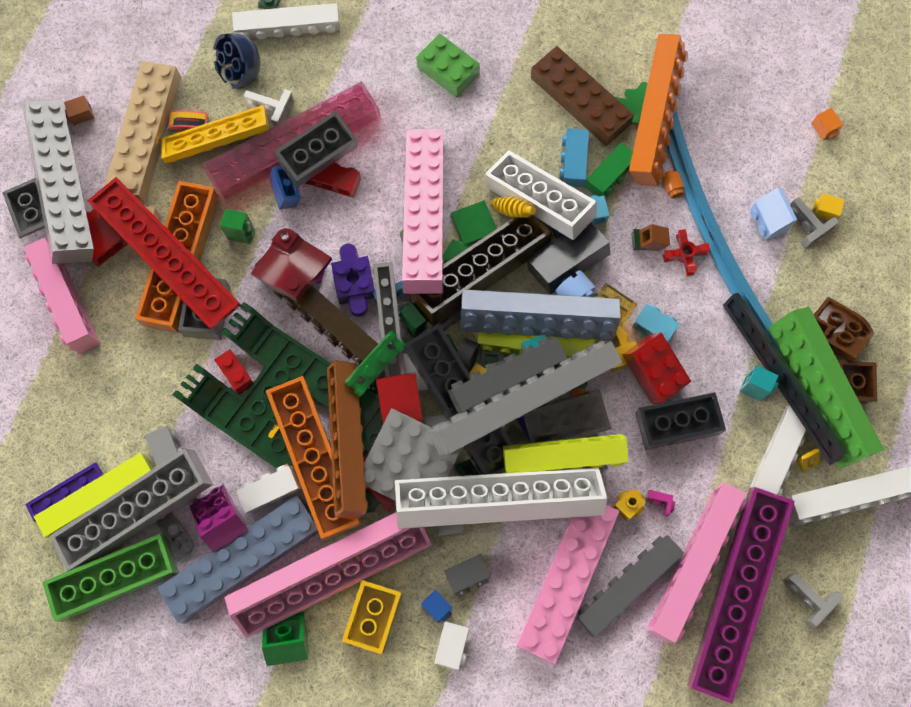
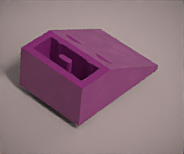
(217, 518)

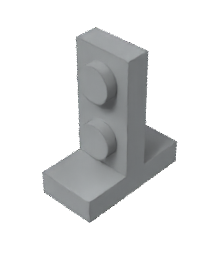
(811, 223)
(812, 599)

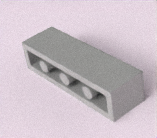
(164, 446)

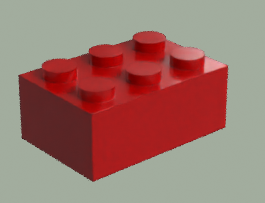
(656, 368)

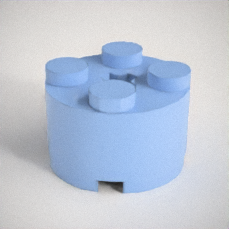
(577, 286)

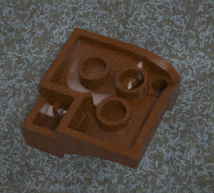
(844, 329)

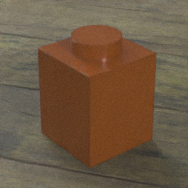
(78, 110)
(654, 237)

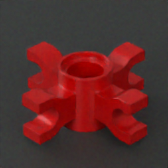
(684, 244)

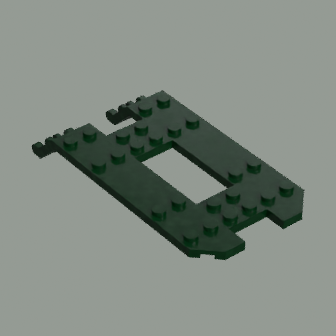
(251, 416)

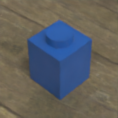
(437, 607)

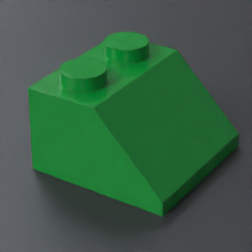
(286, 641)

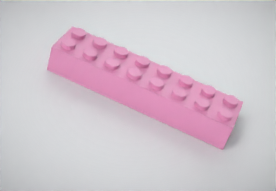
(696, 563)
(566, 585)

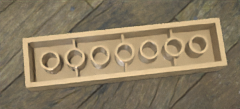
(144, 127)

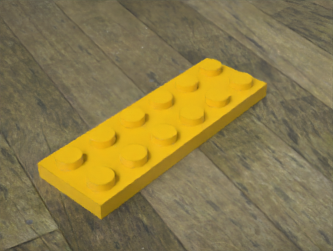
(214, 134)

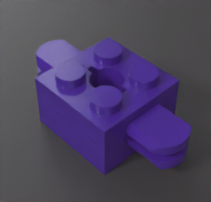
(353, 280)

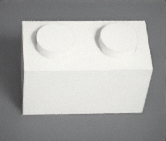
(452, 645)

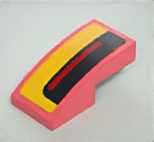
(184, 120)

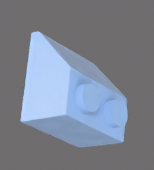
(773, 214)

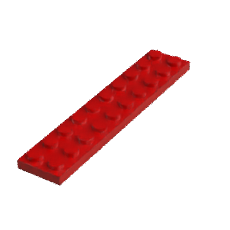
(164, 253)

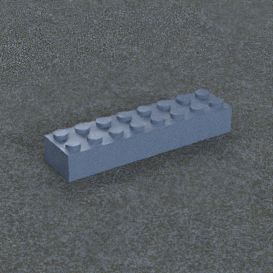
(539, 315)
(238, 561)

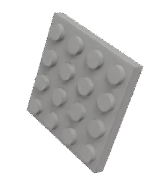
(403, 453)

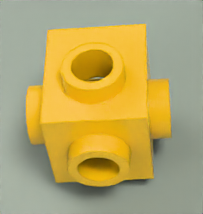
(626, 510)

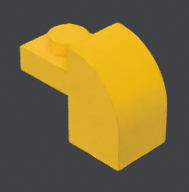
(621, 340)

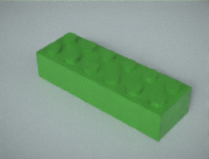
(110, 578)

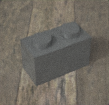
(467, 575)

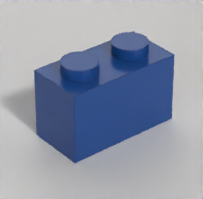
(284, 189)

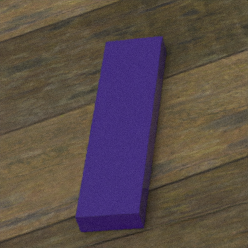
(64, 489)

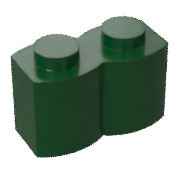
(412, 320)

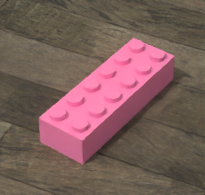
(61, 298)

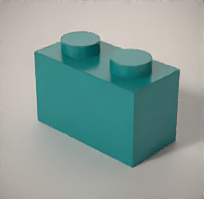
(759, 383)

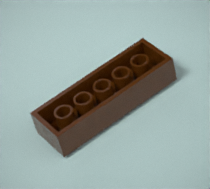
(581, 95)

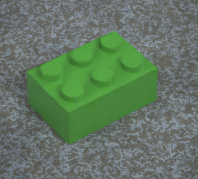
(448, 65)

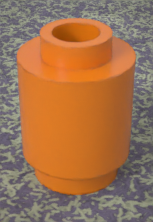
(673, 184)

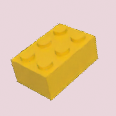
(372, 617)

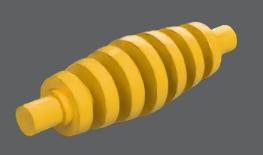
(513, 206)

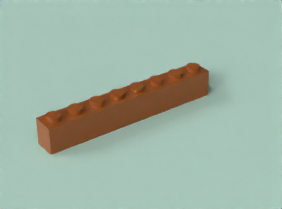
(346, 443)

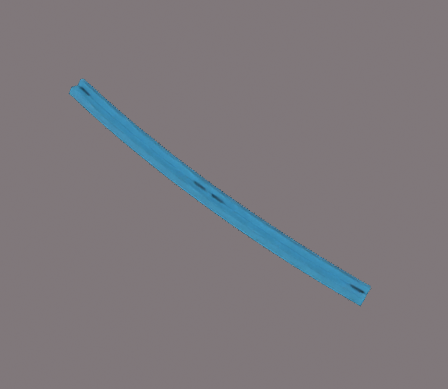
(700, 207)

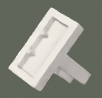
(273, 107)

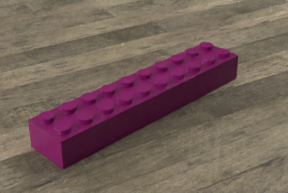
(740, 594)

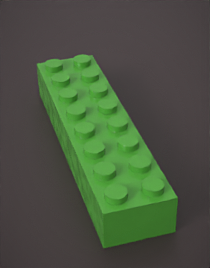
(823, 379)

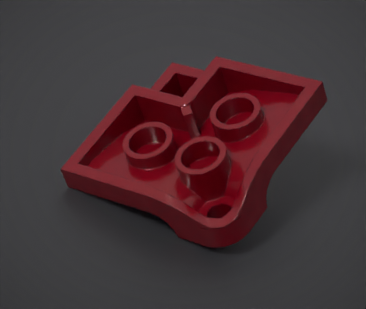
(291, 265)

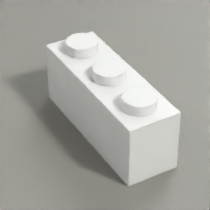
(269, 488)

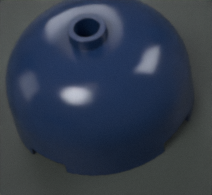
(242, 54)

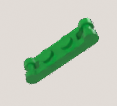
(375, 363)

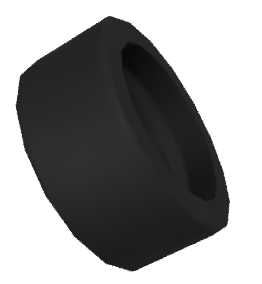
(468, 353)

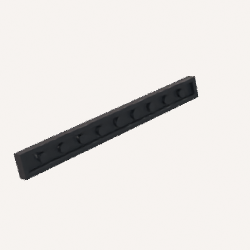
(787, 382)

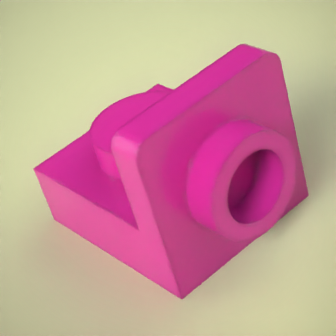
(658, 498)

